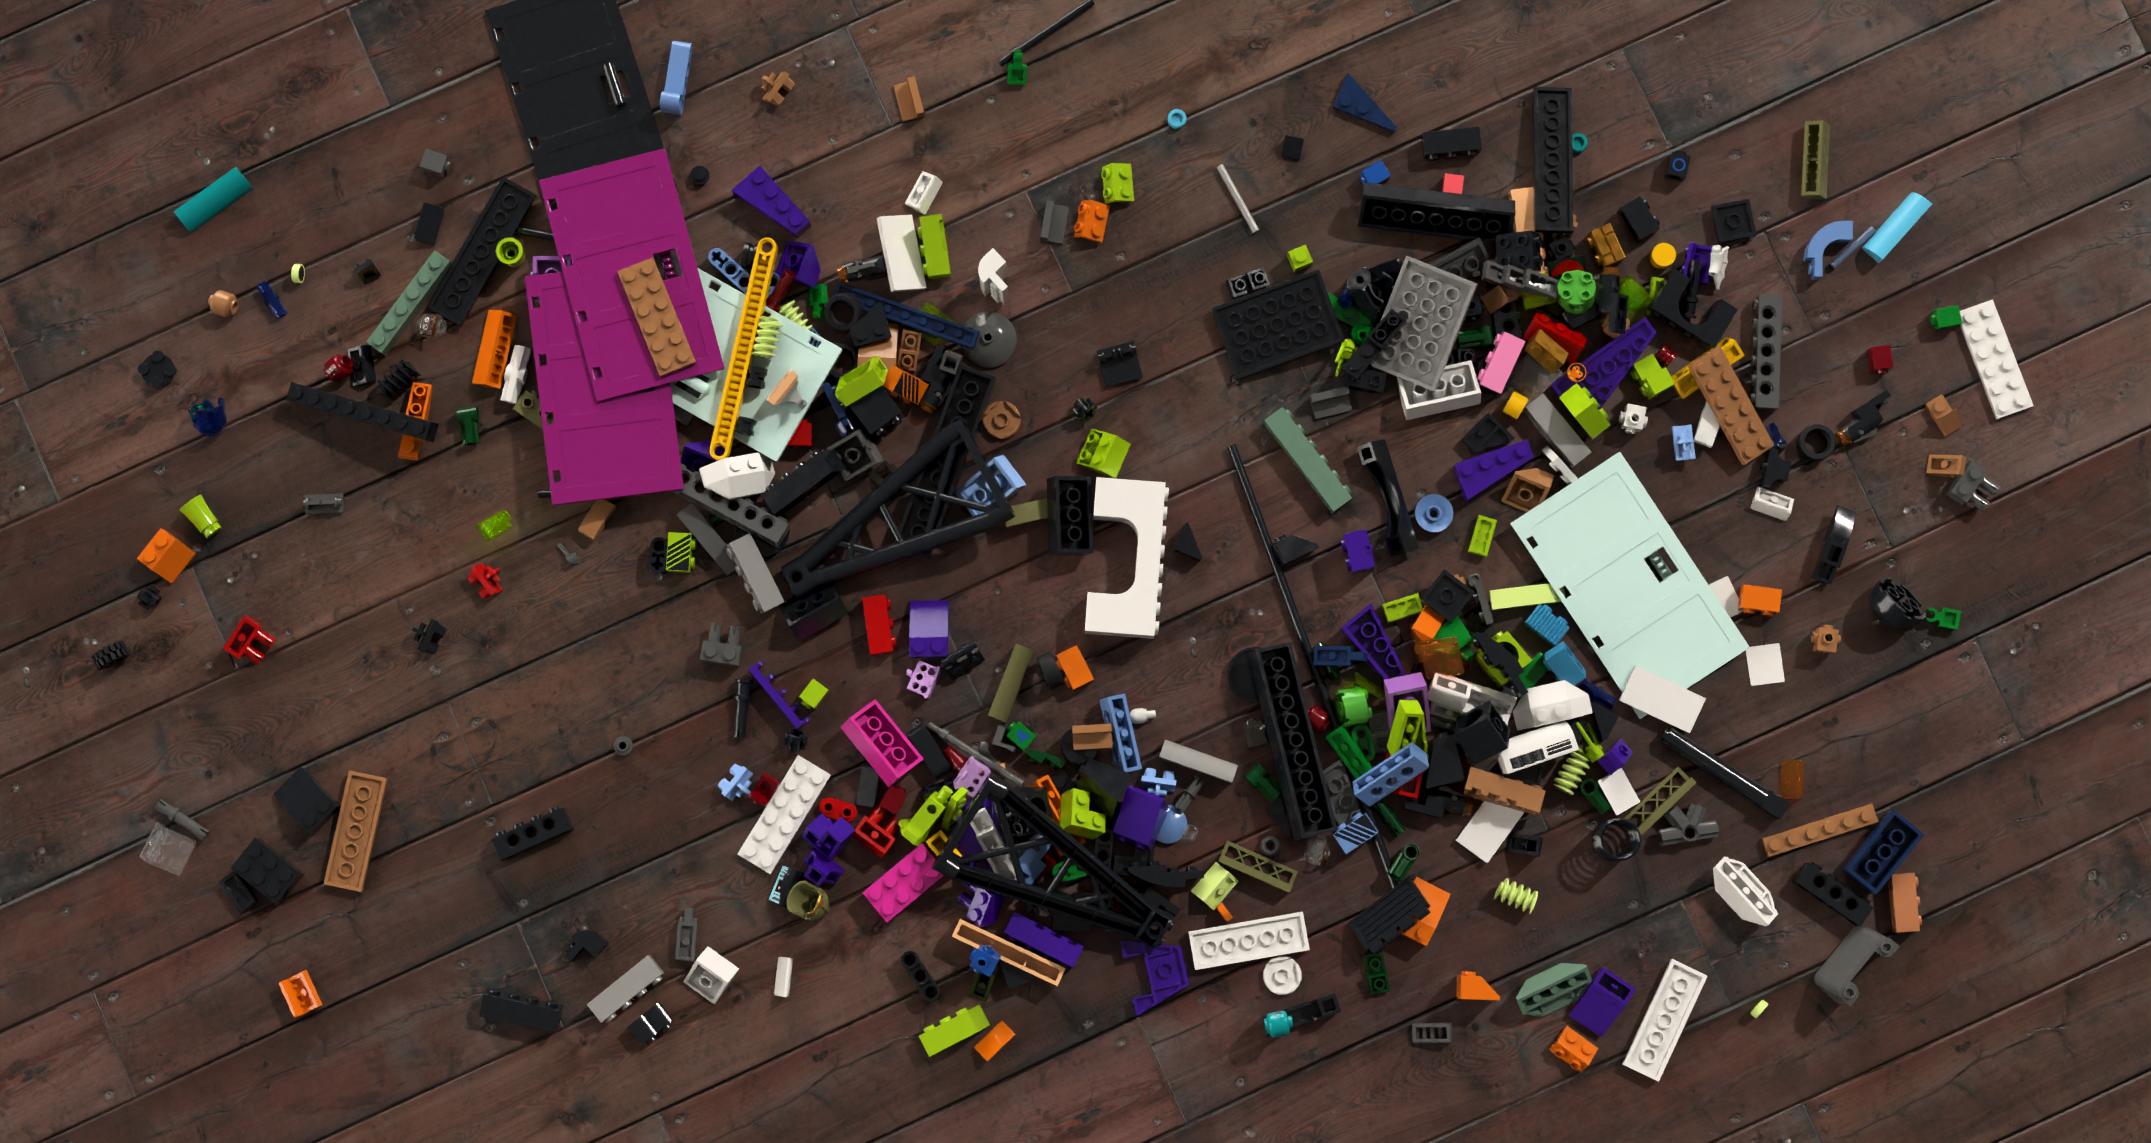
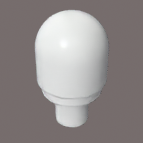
(1141, 715)

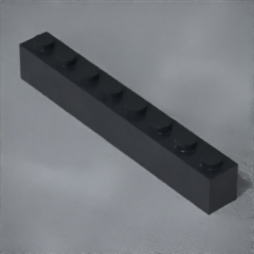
(362, 412)

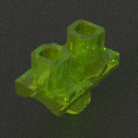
(494, 525)

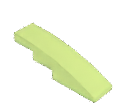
(1523, 596)

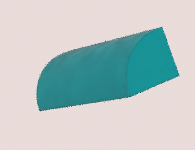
(213, 200)

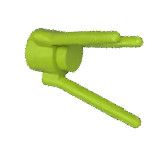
(1346, 350)
(1593, 750)

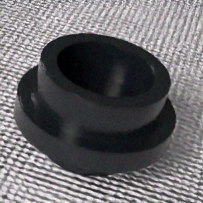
(699, 175)

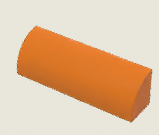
(494, 349)

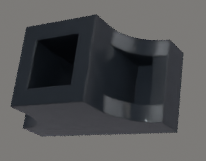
(1774, 469)

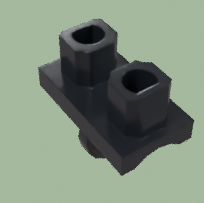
(425, 644)

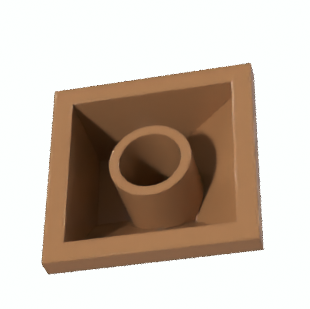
(1527, 489)

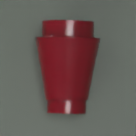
(955, 759)

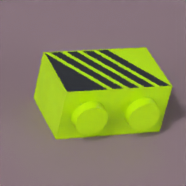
(680, 552)

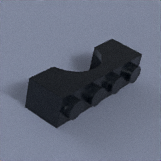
(1311, 1010)

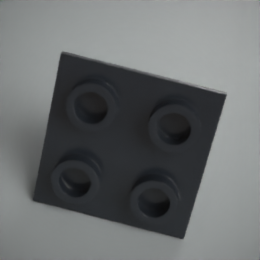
(1119, 364)

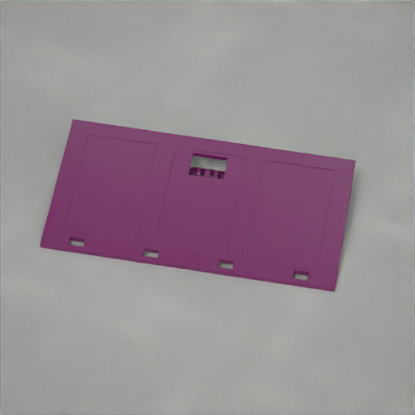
(609, 222)
(601, 446)

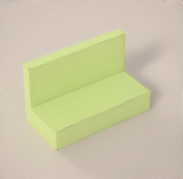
(1214, 886)

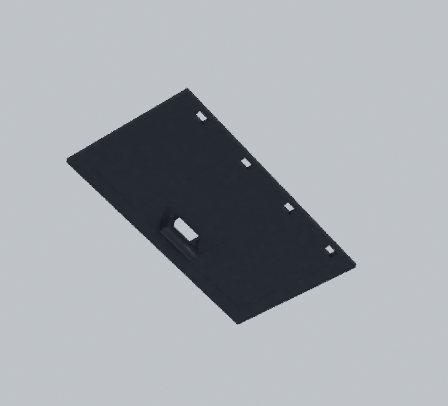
(559, 58)

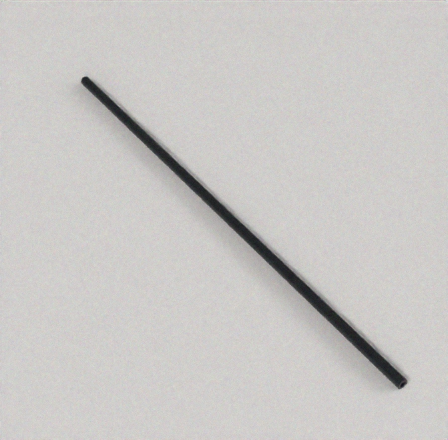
(1302, 635)

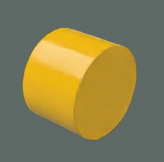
(1662, 256)
(1515, 405)

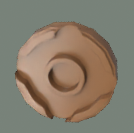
(1001, 419)

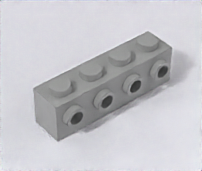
(755, 573)
(624, 989)

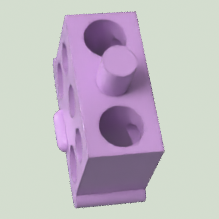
(928, 681)
(969, 773)

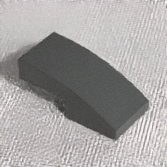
(1379, 730)

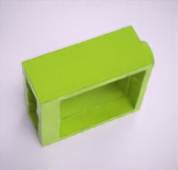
(861, 381)

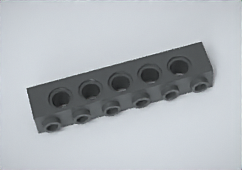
(1773, 305)

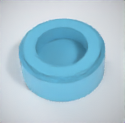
(1177, 119)

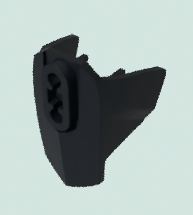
(1373, 288)

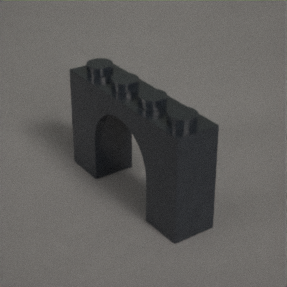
(1666, 307)

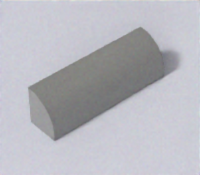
(1556, 431)
(1198, 761)

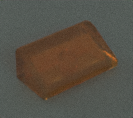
(1792, 779)

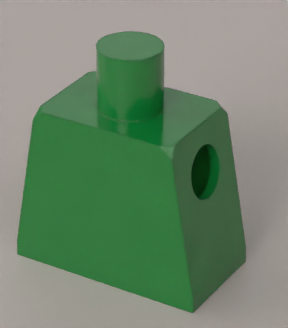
(1457, 629)

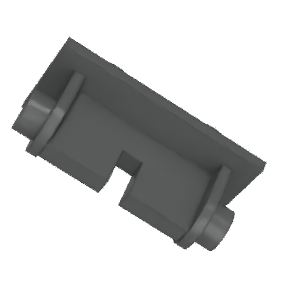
(324, 503)

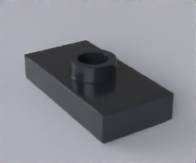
(238, 892)

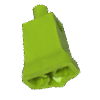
(918, 827)

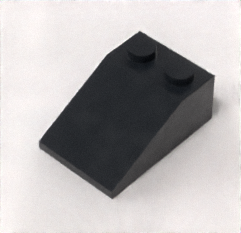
(307, 801)

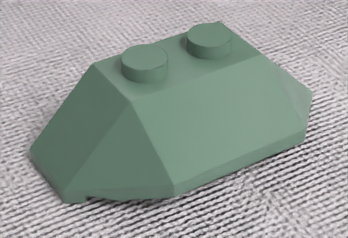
(1553, 989)

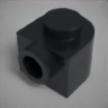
(1578, 736)

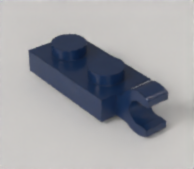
(1336, 656)

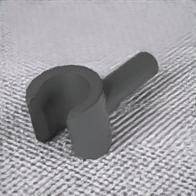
(571, 558)

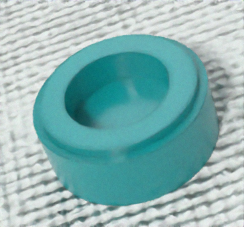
(1579, 143)

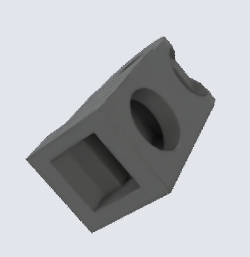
(951, 361)

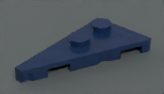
(1357, 103)

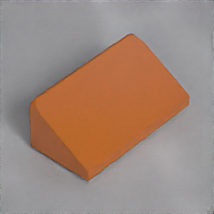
(1427, 624)
(994, 1040)

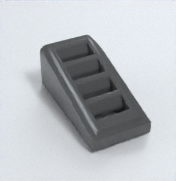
(1449, 1032)

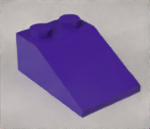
(929, 629)

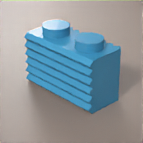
(1546, 624)

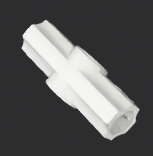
(515, 374)

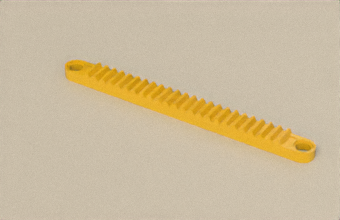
(743, 347)

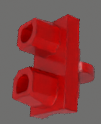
(488, 578)

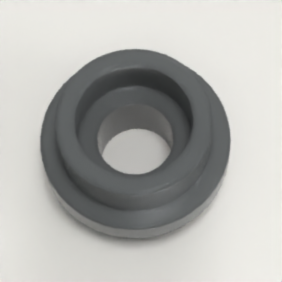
(629, 745)
(1276, 845)

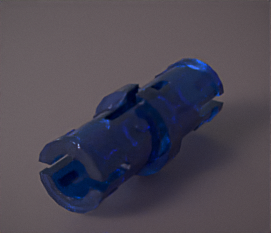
(271, 299)
(1598, 693)

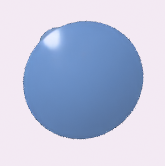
(1172, 826)

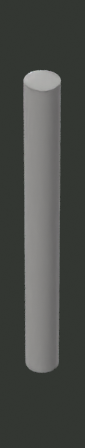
(1237, 198)

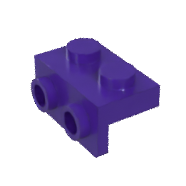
(1698, 253)

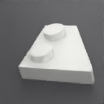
(1557, 464)

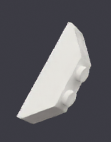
(739, 475)
(1551, 704)
(1744, 892)

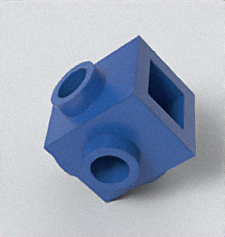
(984, 959)

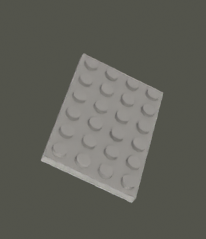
(1434, 310)

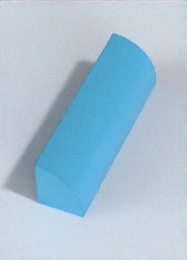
(1896, 226)

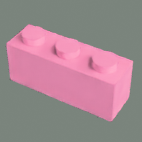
(1500, 362)

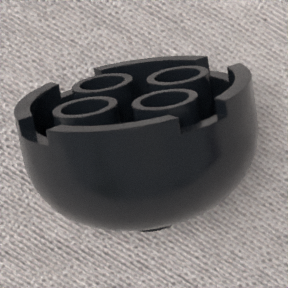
(1884, 606)

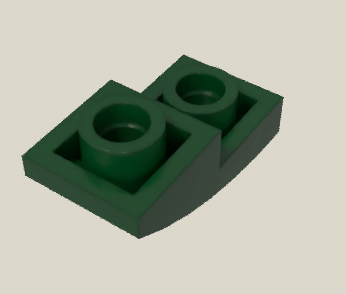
(1038, 757)
(1376, 972)

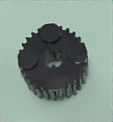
(1075, 755)

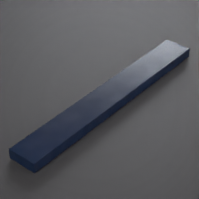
(913, 317)

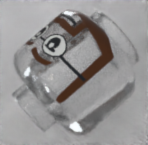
(431, 325)
(1317, 850)

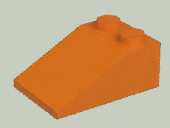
(1425, 928)

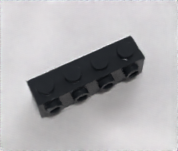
(521, 1010)

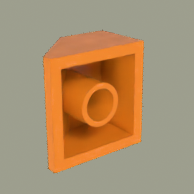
(166, 555)
(1474, 987)

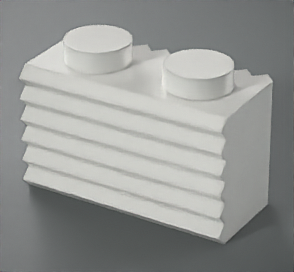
(1449, 691)

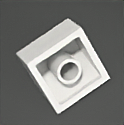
(710, 975)

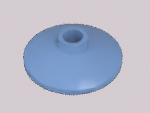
(1434, 503)

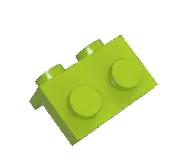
(1117, 183)

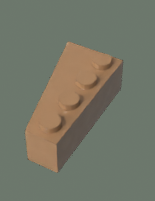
(1504, 791)

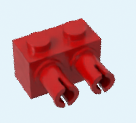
(244, 633)
(873, 836)

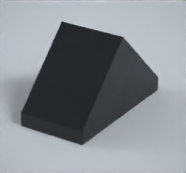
(1187, 545)
(1603, 720)
(1525, 845)
(1015, 976)

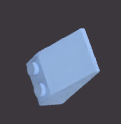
(978, 491)

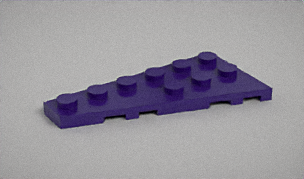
(1610, 363)

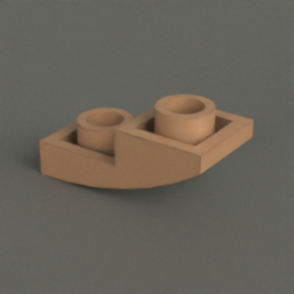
(909, 349)
(596, 517)

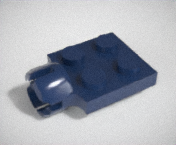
(841, 411)

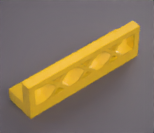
(1684, 380)

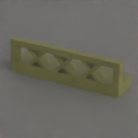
(1666, 804)
(1276, 882)

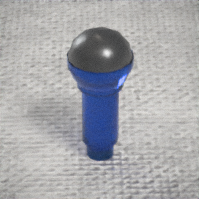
(1779, 443)

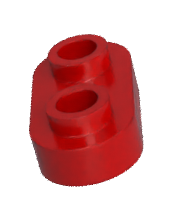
(838, 809)

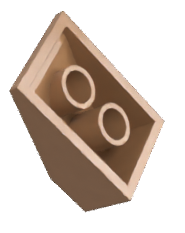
(886, 350)

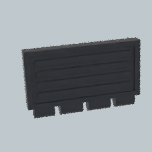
(1390, 914)

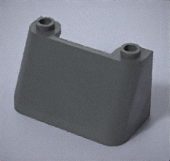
(1847, 960)

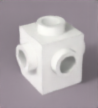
(1635, 412)

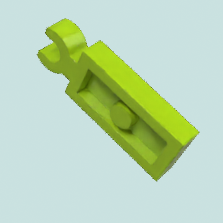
(954, 807)

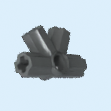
(1691, 820)

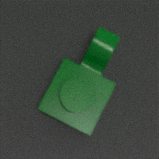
(1017, 71)
(817, 299)

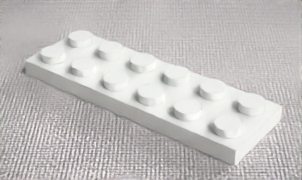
(1994, 360)
(784, 814)
(1248, 940)
(1664, 1020)

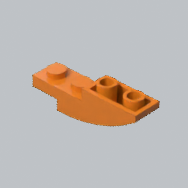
(418, 407)

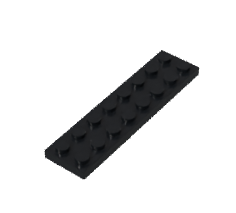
(1552, 160)
(478, 254)

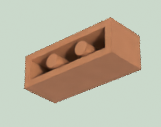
(1904, 902)

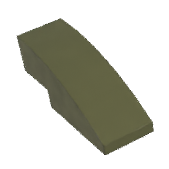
(1029, 513)

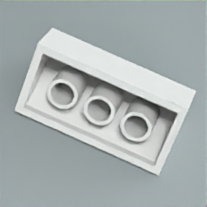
(1455, 390)

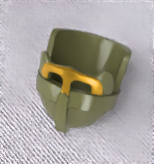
(808, 901)

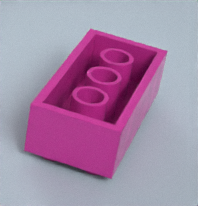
(881, 743)
(903, 883)

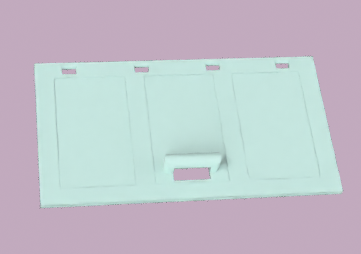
(774, 422)
(1596, 546)

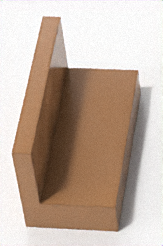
(909, 100)
(1092, 736)

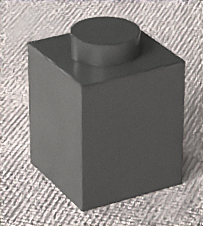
(435, 163)

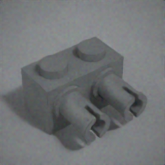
(1964, 487)
(720, 653)

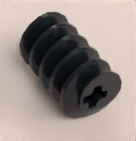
(398, 378)

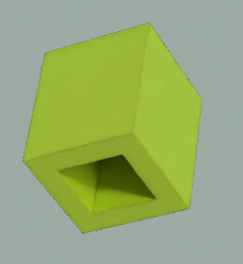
(1299, 258)
(813, 694)

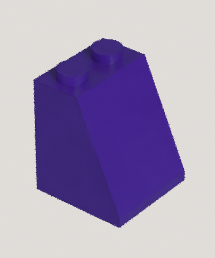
(1140, 818)

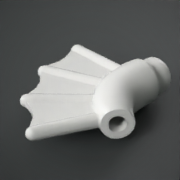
(1718, 264)

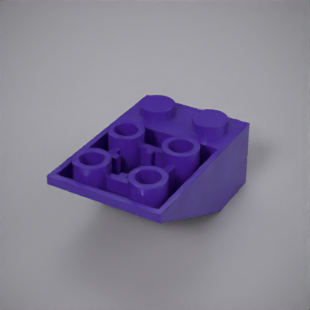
(1602, 1001)

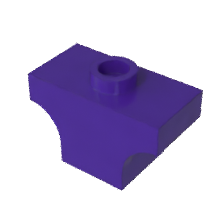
(1615, 756)
(822, 870)

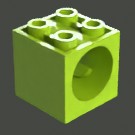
(1506, 640)

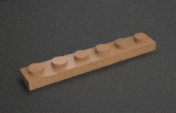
(1819, 830)

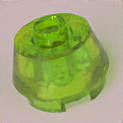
(1637, 293)

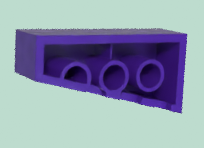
(766, 196)
(1487, 469)
(1369, 637)
(1043, 939)

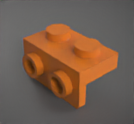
(1091, 220)
(300, 994)
(1574, 1049)

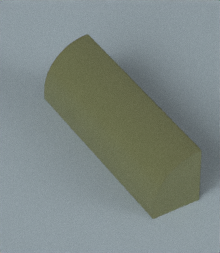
(1815, 160)
(1011, 683)

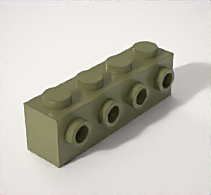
(530, 408)

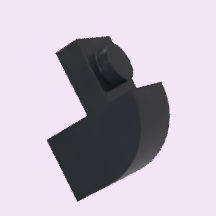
(587, 939)

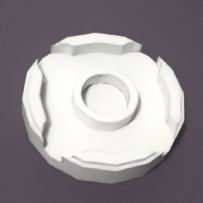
(1282, 975)

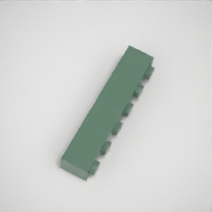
(409, 303)
(1307, 460)

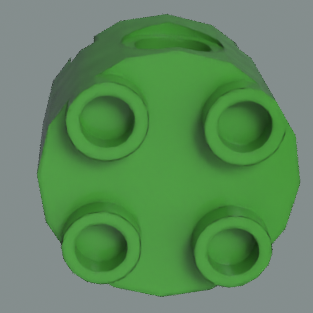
(1576, 291)
(1352, 706)

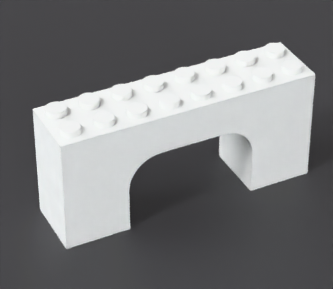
(1143, 509)

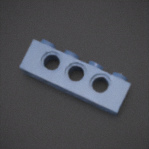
(1124, 746)
(1390, 774)

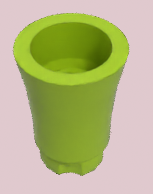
(506, 248)
(201, 516)

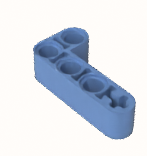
(677, 76)
(740, 273)

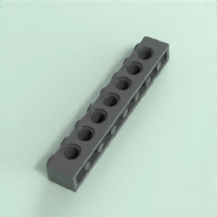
(773, 535)

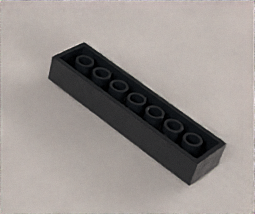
(1435, 212)

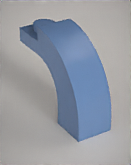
(1832, 233)

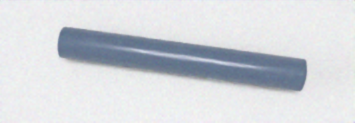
(1851, 248)

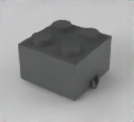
(857, 453)

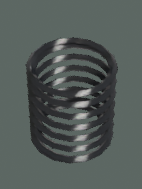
(1635, 839)

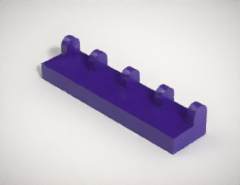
(777, 697)

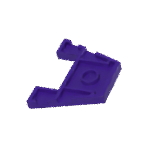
(1164, 968)

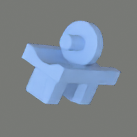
(1683, 442)
(738, 784)
(1156, 785)

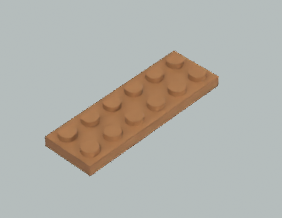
(656, 317)
(1730, 405)
(355, 831)

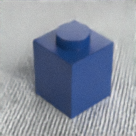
(1375, 174)

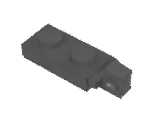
(1480, 598)
(686, 936)

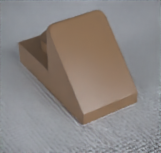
(1498, 298)
(1943, 415)
(1946, 465)

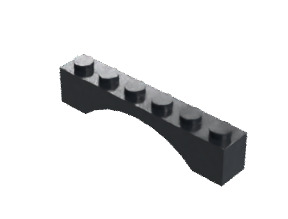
(1400, 532)

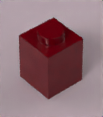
(1880, 359)
(894, 799)

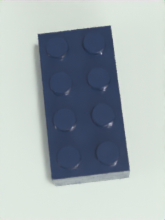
(1882, 852)

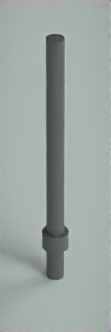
(945, 735)

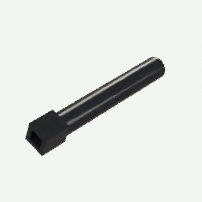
(1725, 773)

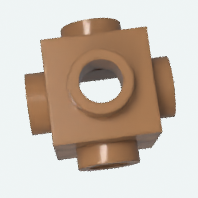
(1820, 642)

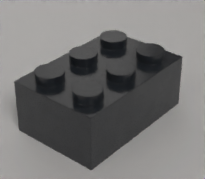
(267, 871)

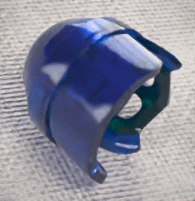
(211, 419)

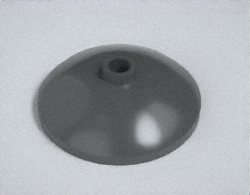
(997, 350)

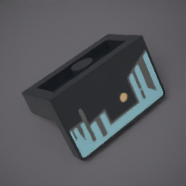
(785, 881)

